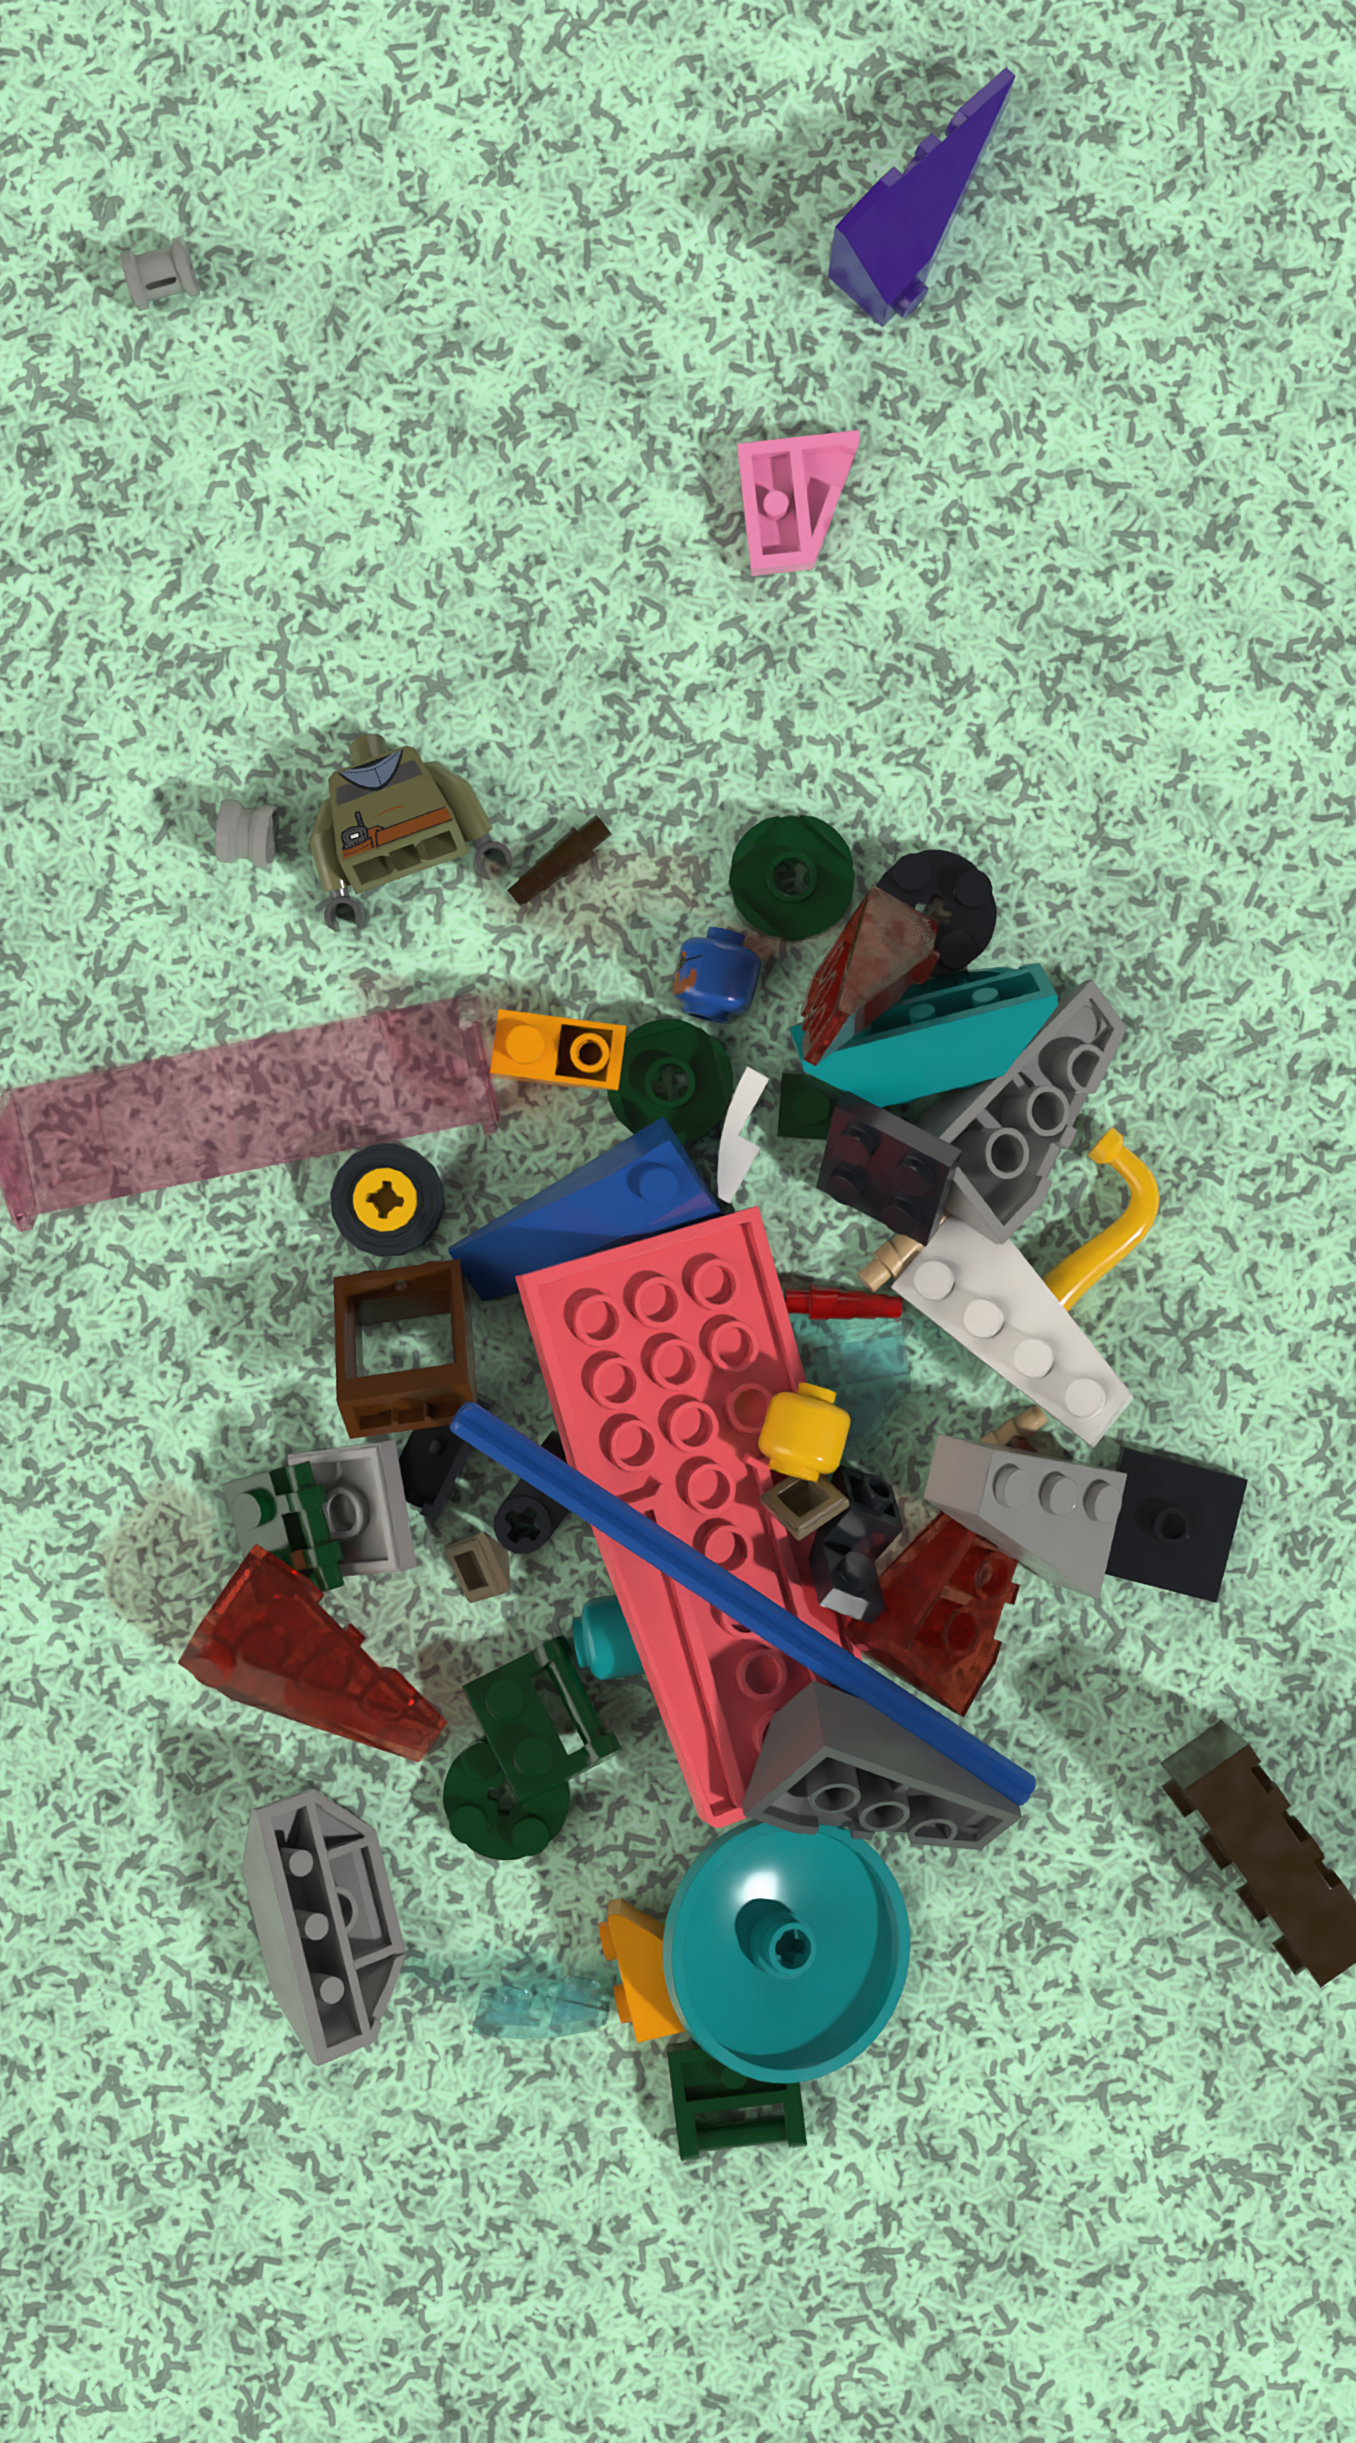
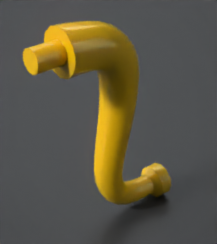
(1099, 1255)

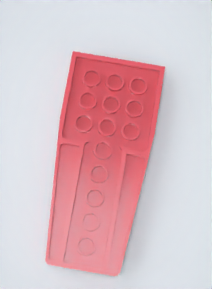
(660, 1397)

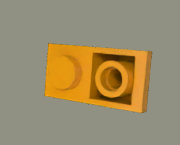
(557, 1051)
(637, 1945)

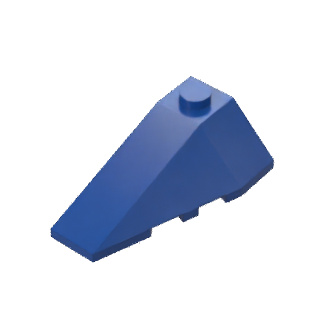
(613, 1200)

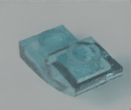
(567, 2010)

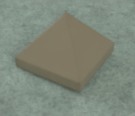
(803, 1504)
(480, 1566)

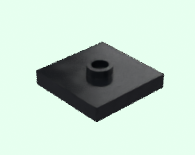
(1174, 1524)

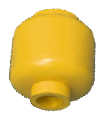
(804, 1432)

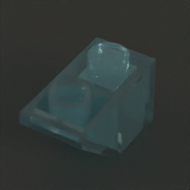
(869, 1375)

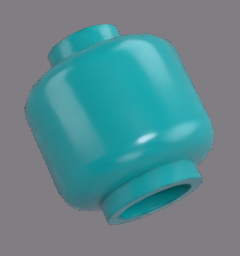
(605, 1640)

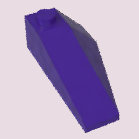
(900, 224)

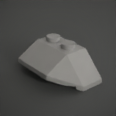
(323, 1920)

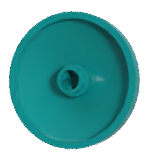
(786, 1950)

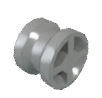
(246, 833)

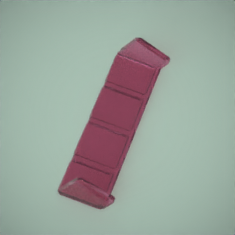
(245, 1106)

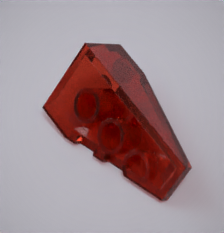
(866, 971)
(942, 1611)
(287, 1656)

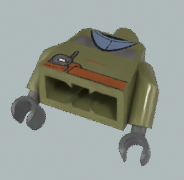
(393, 820)

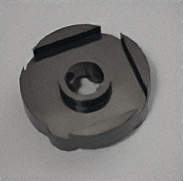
(963, 892)

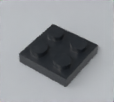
(887, 1168)

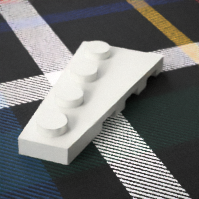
(1015, 1325)

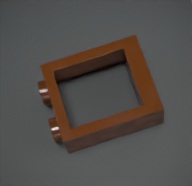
(406, 1397)

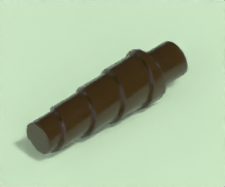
(562, 859)

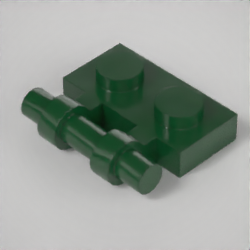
(287, 1518)

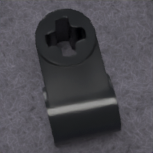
(524, 1496)

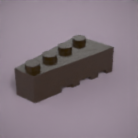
(1268, 1849)

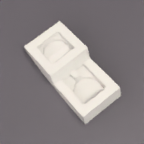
(734, 1151)

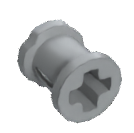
(160, 273)

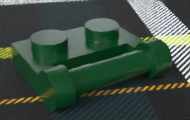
(522, 1730)
(706, 2085)

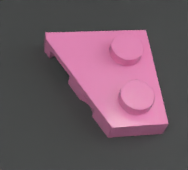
(791, 496)

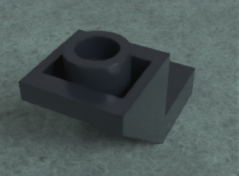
(850, 1544)

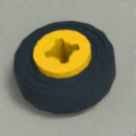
(409, 1204)

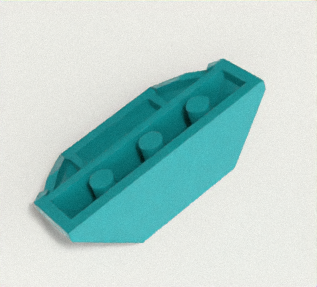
(941, 1036)

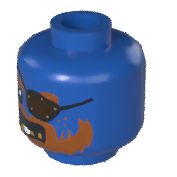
(716, 976)

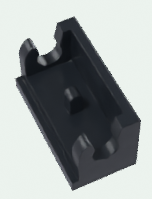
(434, 1465)

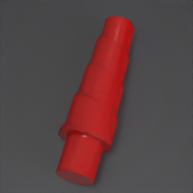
(835, 1303)

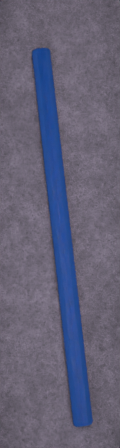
(736, 1598)

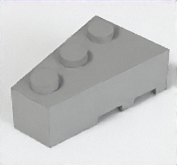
(1032, 1505)

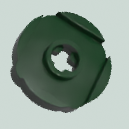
(788, 842)
(689, 1052)
(475, 1818)

